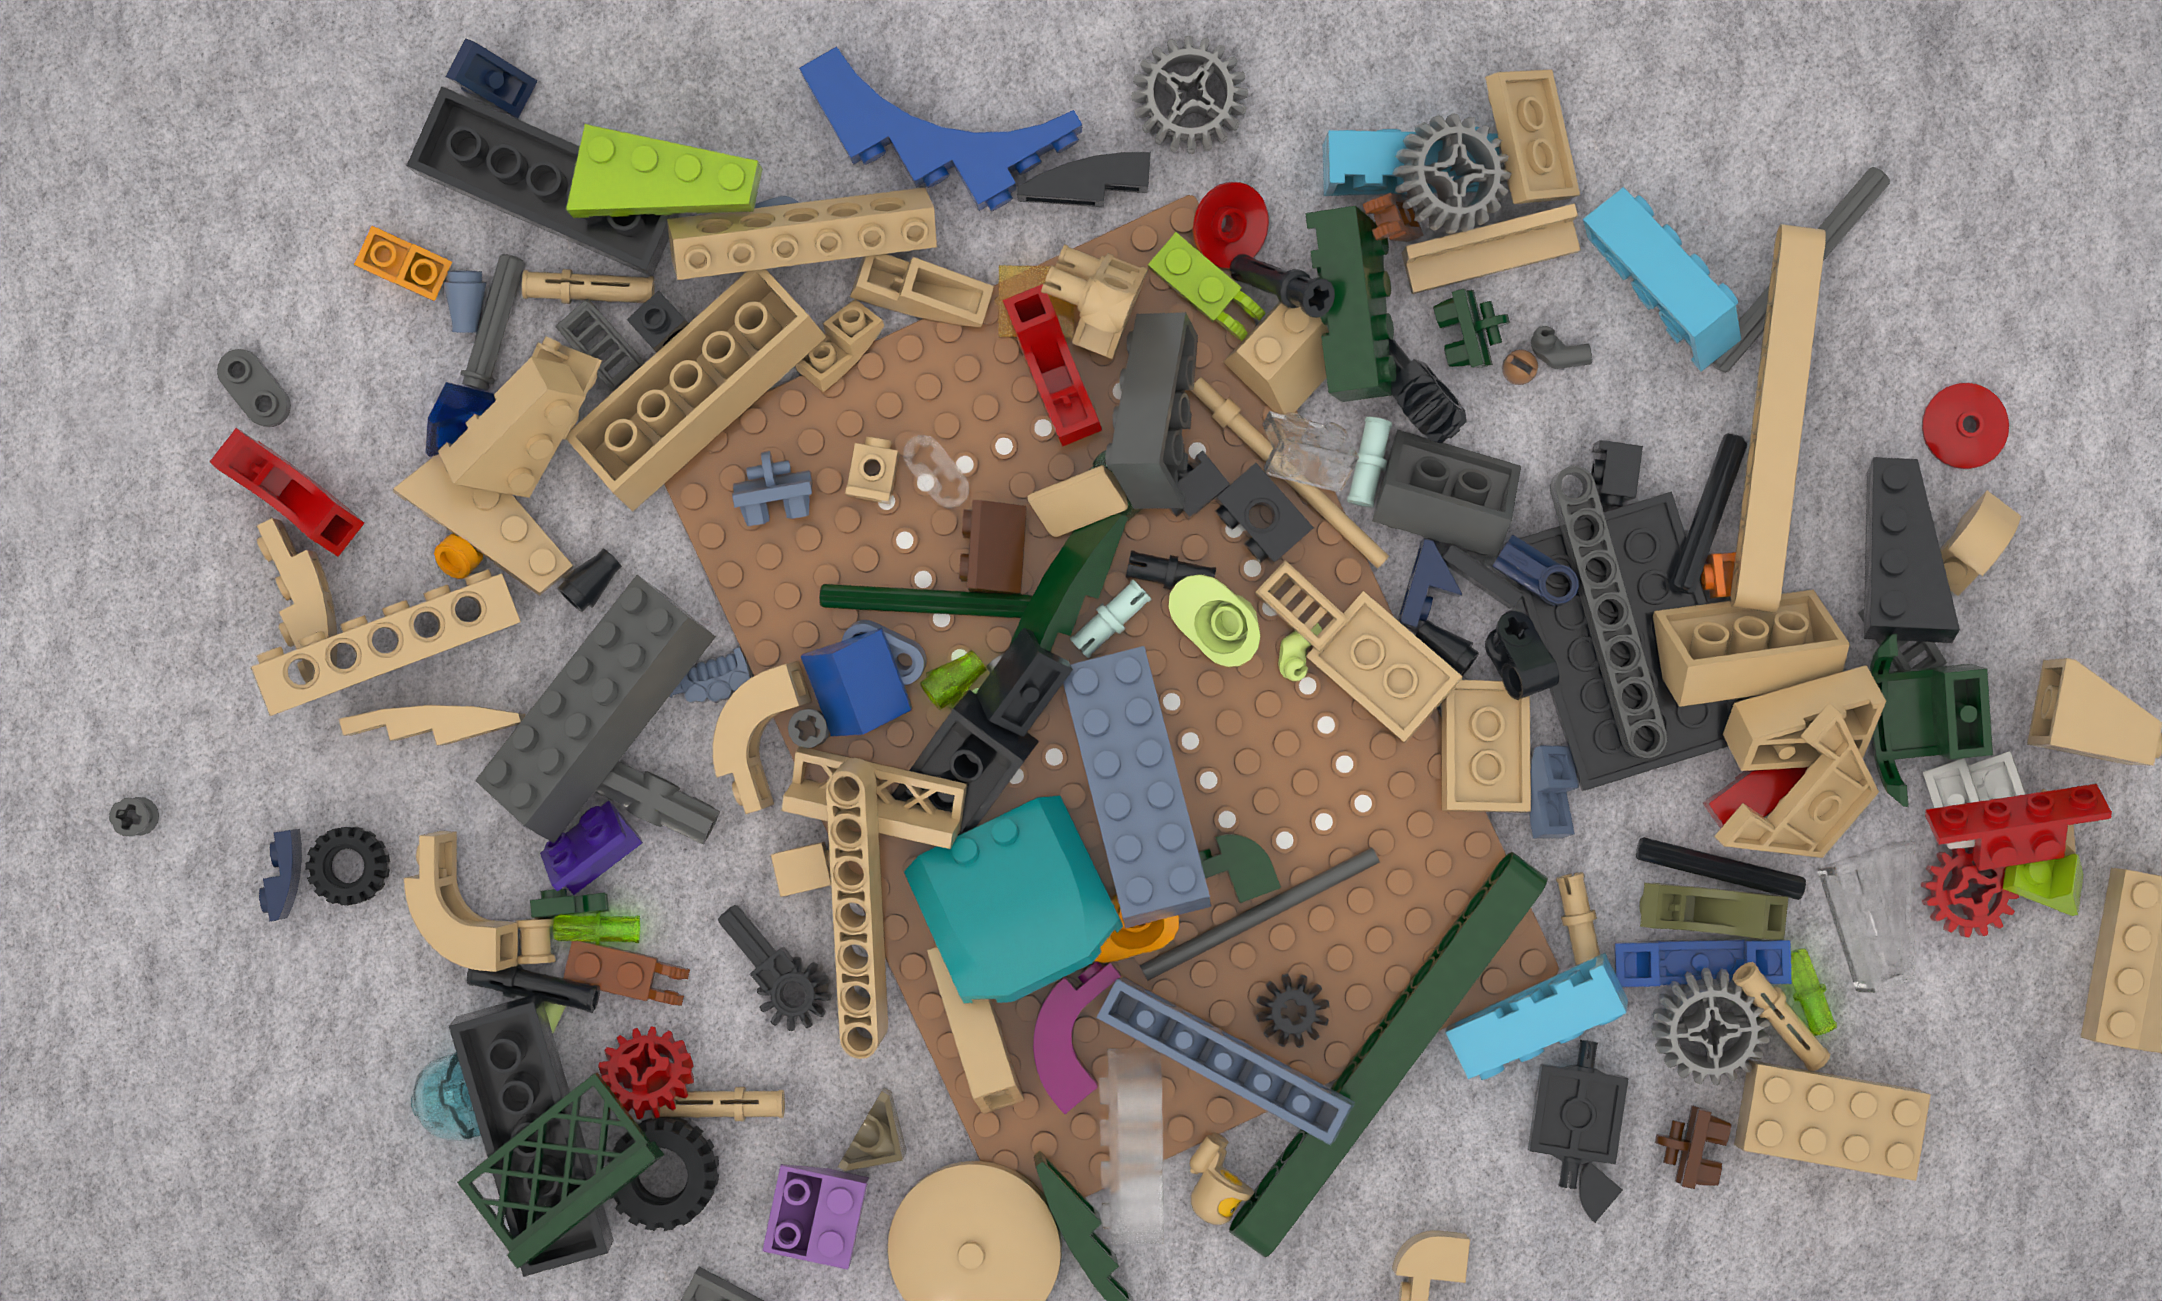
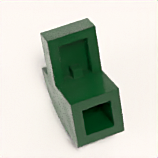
(1245, 863)

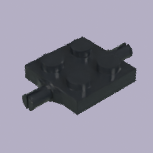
(1578, 1114)

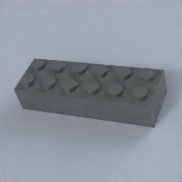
(594, 709)

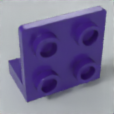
(589, 848)

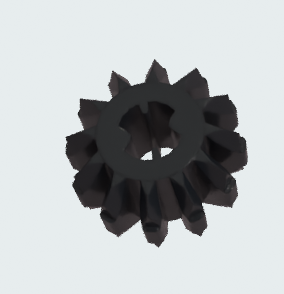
(1301, 999)

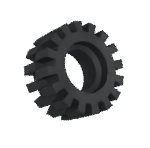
(321, 865)

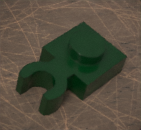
(558, 903)

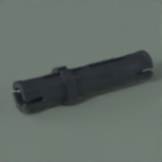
(525, 983)

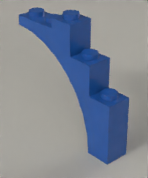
(982, 159)

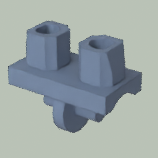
(754, 494)

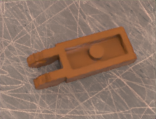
(1393, 219)
(622, 972)

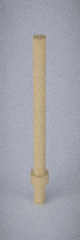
(1227, 413)

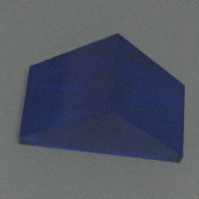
(451, 412)

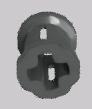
(796, 733)
(143, 807)

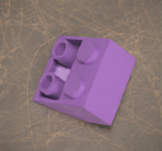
(815, 1215)

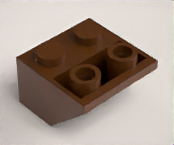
(995, 547)

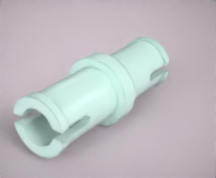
(1370, 462)
(1110, 618)

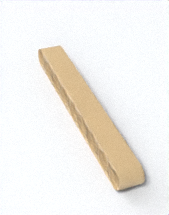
(1778, 418)

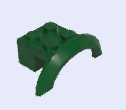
(1928, 715)

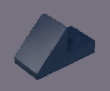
(491, 78)
(1428, 572)

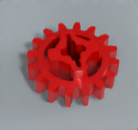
(1976, 907)
(659, 1083)

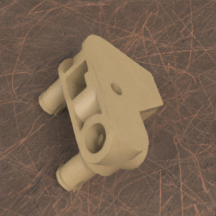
(1104, 295)

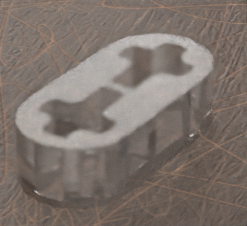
(928, 478)

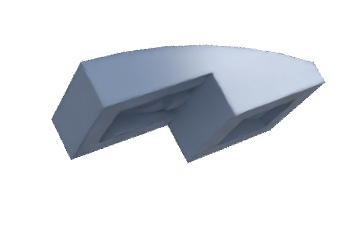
(1551, 779)

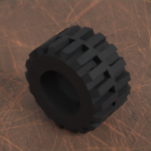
(701, 1170)

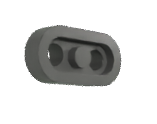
(252, 387)

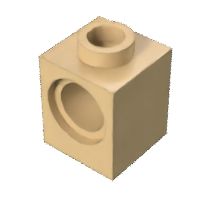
(802, 869)

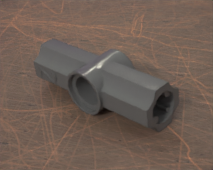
(659, 802)

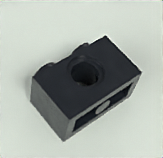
(1255, 489)

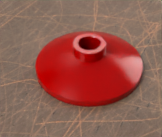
(1244, 226)
(1944, 426)

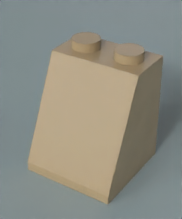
(2090, 717)

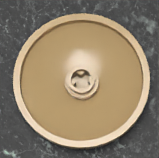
(974, 1237)

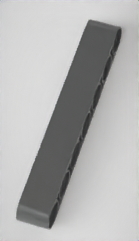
(1624, 628)

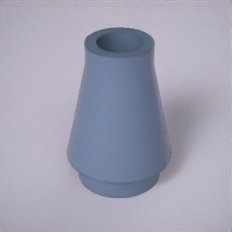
(465, 299)

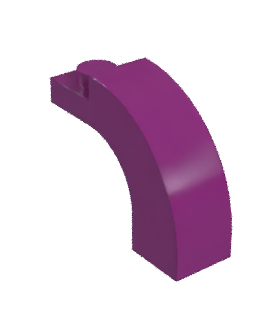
(1055, 1059)

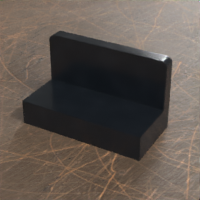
(1022, 684)

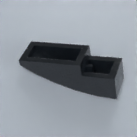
(1087, 179)

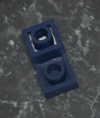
(280, 891)

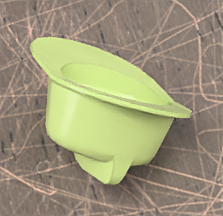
(1215, 619)

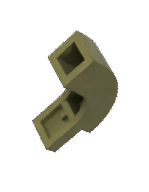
(1713, 911)

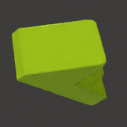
(2048, 882)

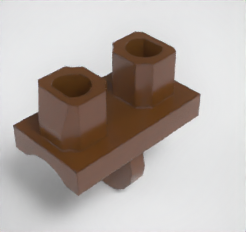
(1700, 1128)

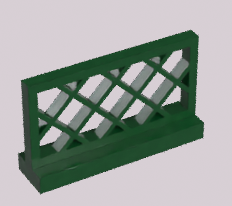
(584, 1199)

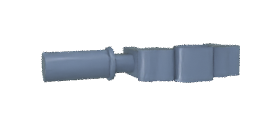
(714, 679)

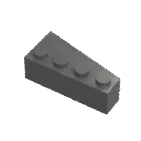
(1154, 410)

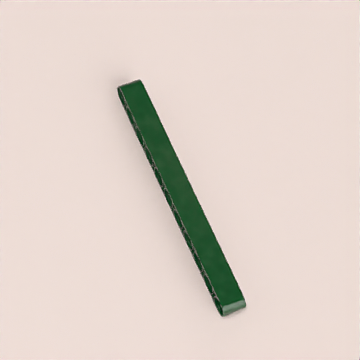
(1392, 1049)

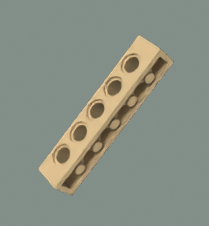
(802, 233)
(495, 614)

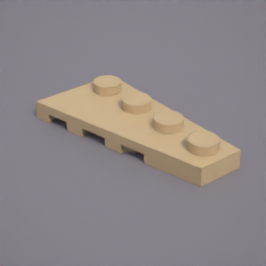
(489, 522)

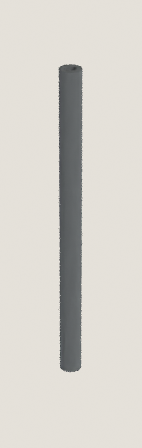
(1259, 913)

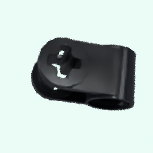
(1522, 660)

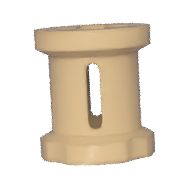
(535, 941)

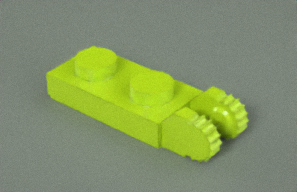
(1202, 284)

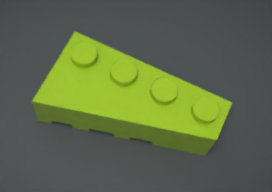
(646, 175)

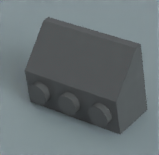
(1447, 494)

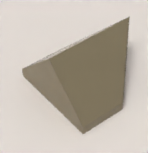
(878, 1138)

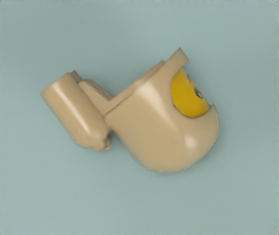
(1218, 1189)

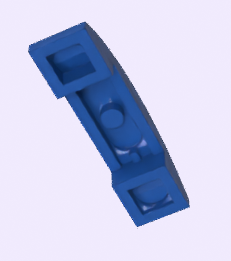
(1668, 961)

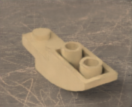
(305, 584)

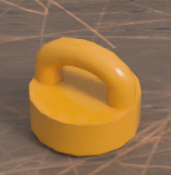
(457, 556)

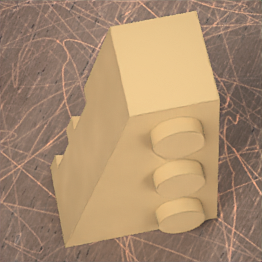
(518, 433)
(1769, 727)

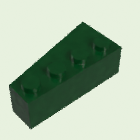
(1358, 320)

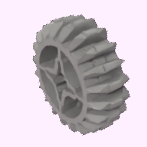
(1206, 107)
(1448, 208)
(1694, 1028)

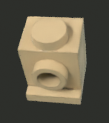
(878, 487)

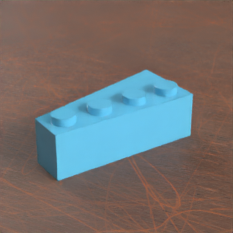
(1366, 159)
(1665, 276)
(1538, 1017)

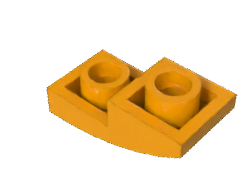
(403, 263)

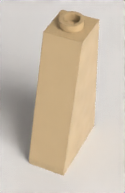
(978, 1043)

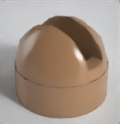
(1515, 374)

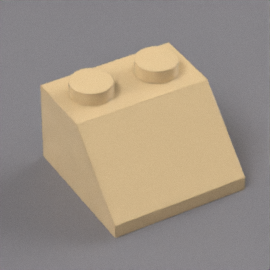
(1282, 358)

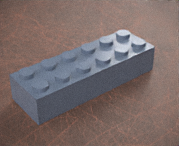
(1135, 788)

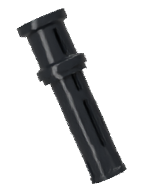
(1291, 287)

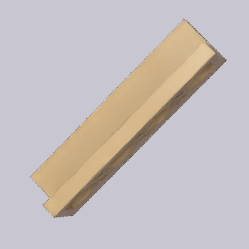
(1491, 249)
(895, 817)

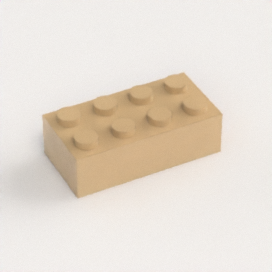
(1832, 1120)

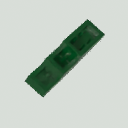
(1073, 574)
(1077, 1223)

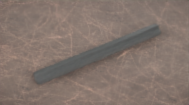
(1836, 227)

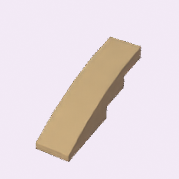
(448, 723)

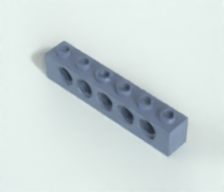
(1226, 1060)

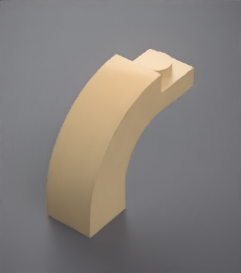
(741, 727)
(446, 918)

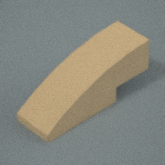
(921, 290)

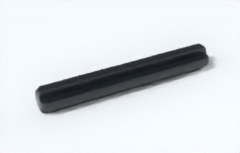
(1709, 513)
(1720, 868)

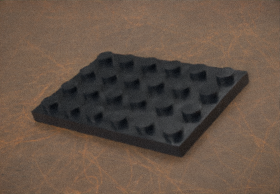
(1647, 549)

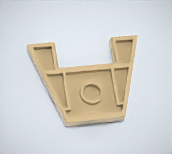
(1818, 805)

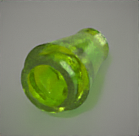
(950, 681)

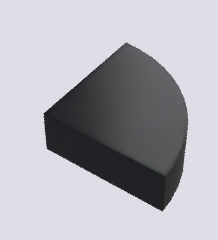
(1596, 1191)

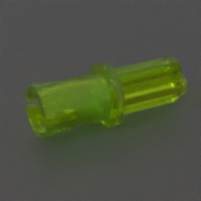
(597, 928)
(1810, 993)

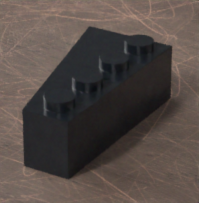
(1903, 560)

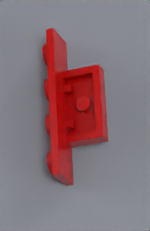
(2020, 826)

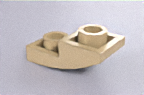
(847, 339)

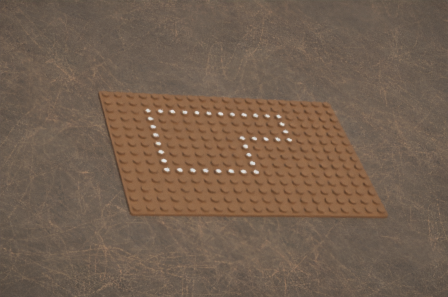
(1252, 749)

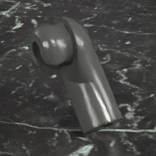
(1556, 353)

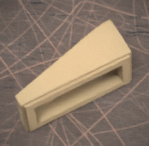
(1276, 580)

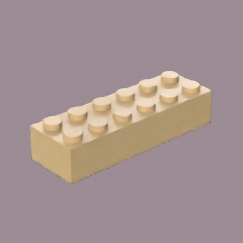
(695, 387)

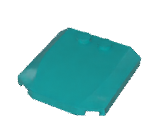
(1014, 902)

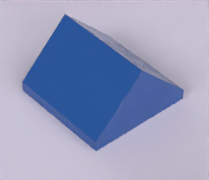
(857, 684)

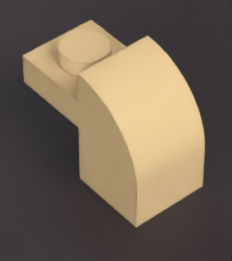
(1978, 541)
(1428, 1257)

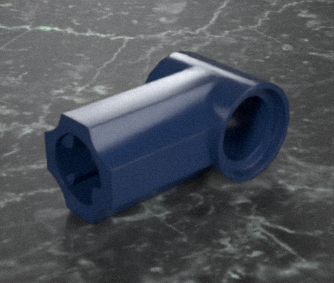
(1532, 568)

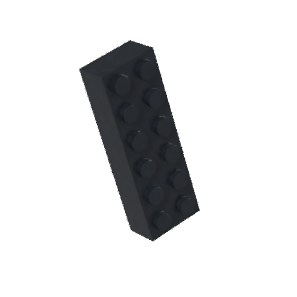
(526, 177)
(511, 1082)

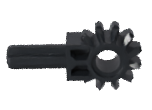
(1425, 398)
(775, 970)

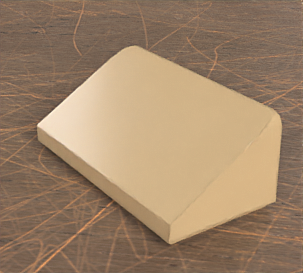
(1079, 501)

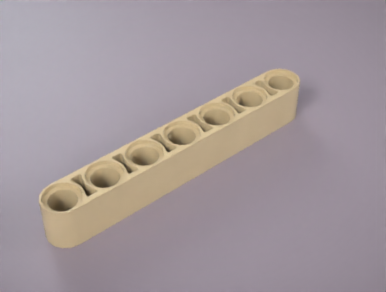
(867, 892)

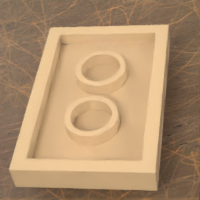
(1532, 136)
(1386, 668)
(1485, 749)

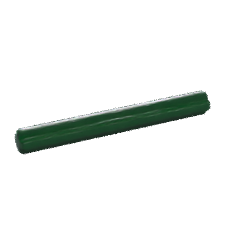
(923, 601)

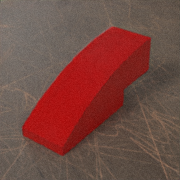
(1754, 788)

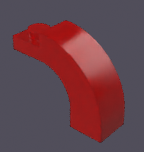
(1052, 365)
(288, 491)

